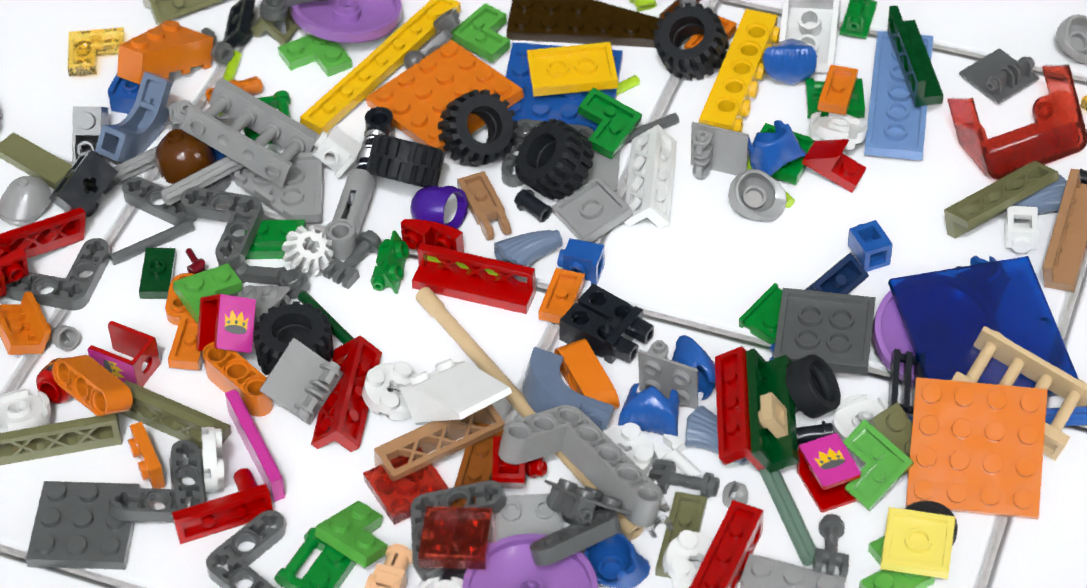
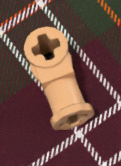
(393, 571)

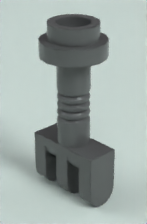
(221, 51)
(346, 271)
(665, 474)
(831, 528)

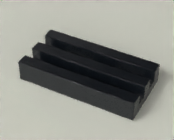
(908, 360)

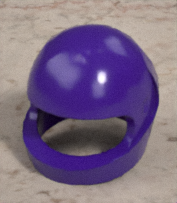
(431, 201)

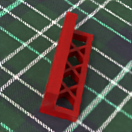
(45, 234)
(475, 283)
(733, 408)
(349, 411)
(730, 547)

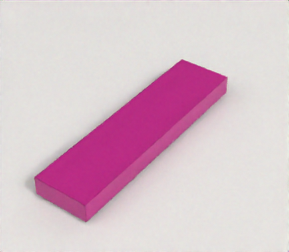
(255, 445)

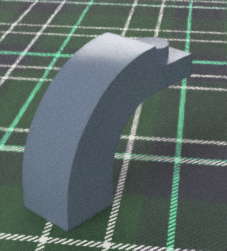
(142, 123)
(547, 390)

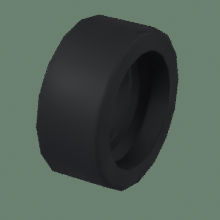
(813, 386)

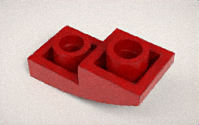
(432, 233)
(12, 268)

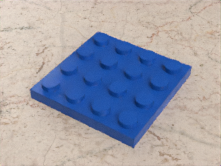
(550, 106)

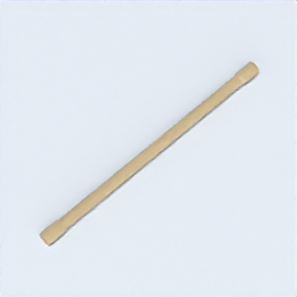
(437, 310)

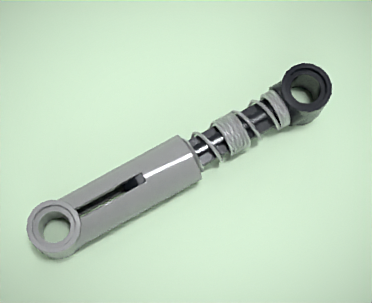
(358, 188)

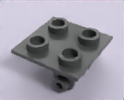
(1000, 75)
(579, 502)

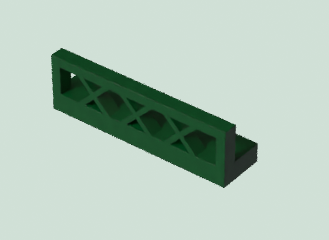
(913, 60)
(762, 379)

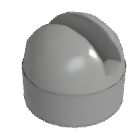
(69, 334)
(740, 496)

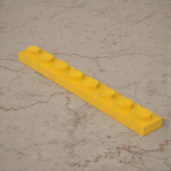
(375, 67)

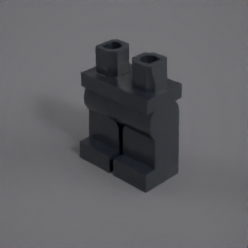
(606, 324)

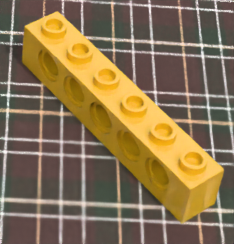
(741, 71)

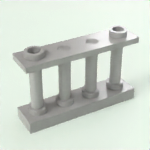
(257, 116)

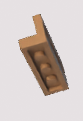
(1068, 237)
(434, 437)

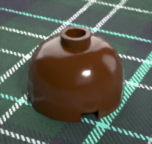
(181, 155)

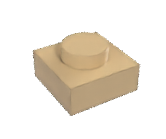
(773, 415)

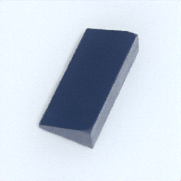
(841, 277)

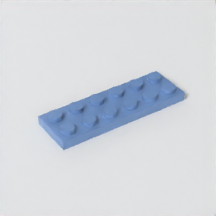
(894, 122)

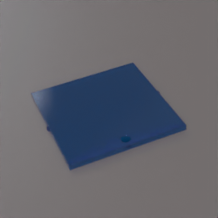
(951, 307)

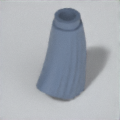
(1046, 199)
(527, 247)
(703, 432)

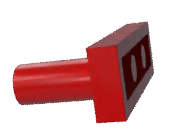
(225, 511)

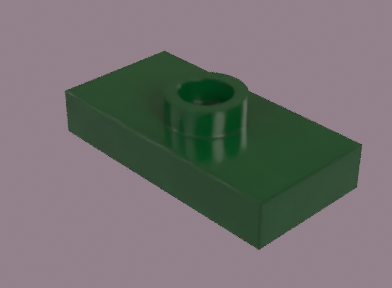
(157, 273)

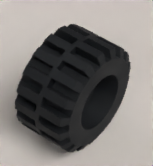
(686, 23)
(498, 122)
(554, 159)
(405, 161)
(291, 321)

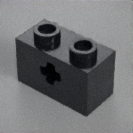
(88, 168)

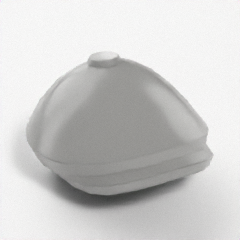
(1073, 37)
(757, 195)
(24, 200)

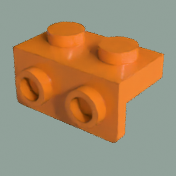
(24, 327)

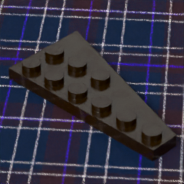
(579, 23)

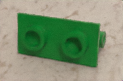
(858, 18)
(391, 263)

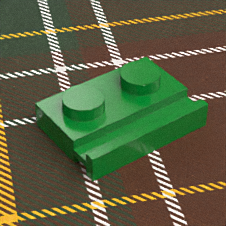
(271, 237)
(764, 315)

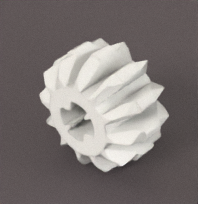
(307, 250)

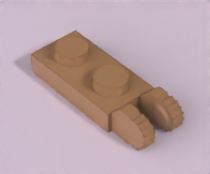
(484, 203)

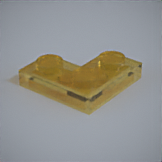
(89, 44)

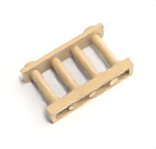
(1040, 371)

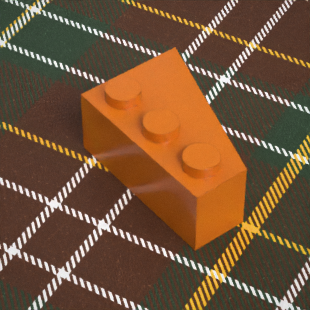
(164, 51)

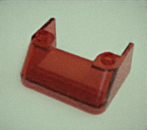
(1054, 135)

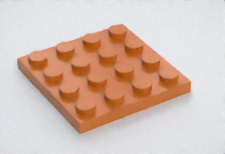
(429, 86)
(977, 447)

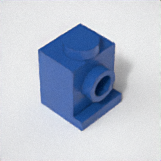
(122, 94)
(870, 245)
(583, 258)

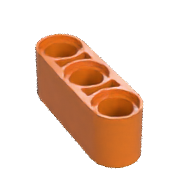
(232, 372)
(585, 373)
(92, 385)

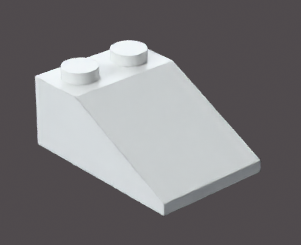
(816, 25)
(451, 392)

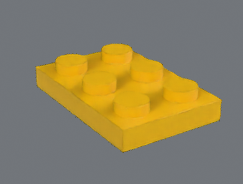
(572, 69)

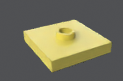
(918, 543)

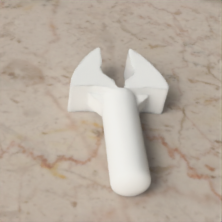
(676, 445)

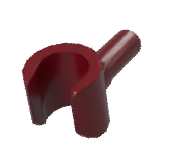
(197, 264)

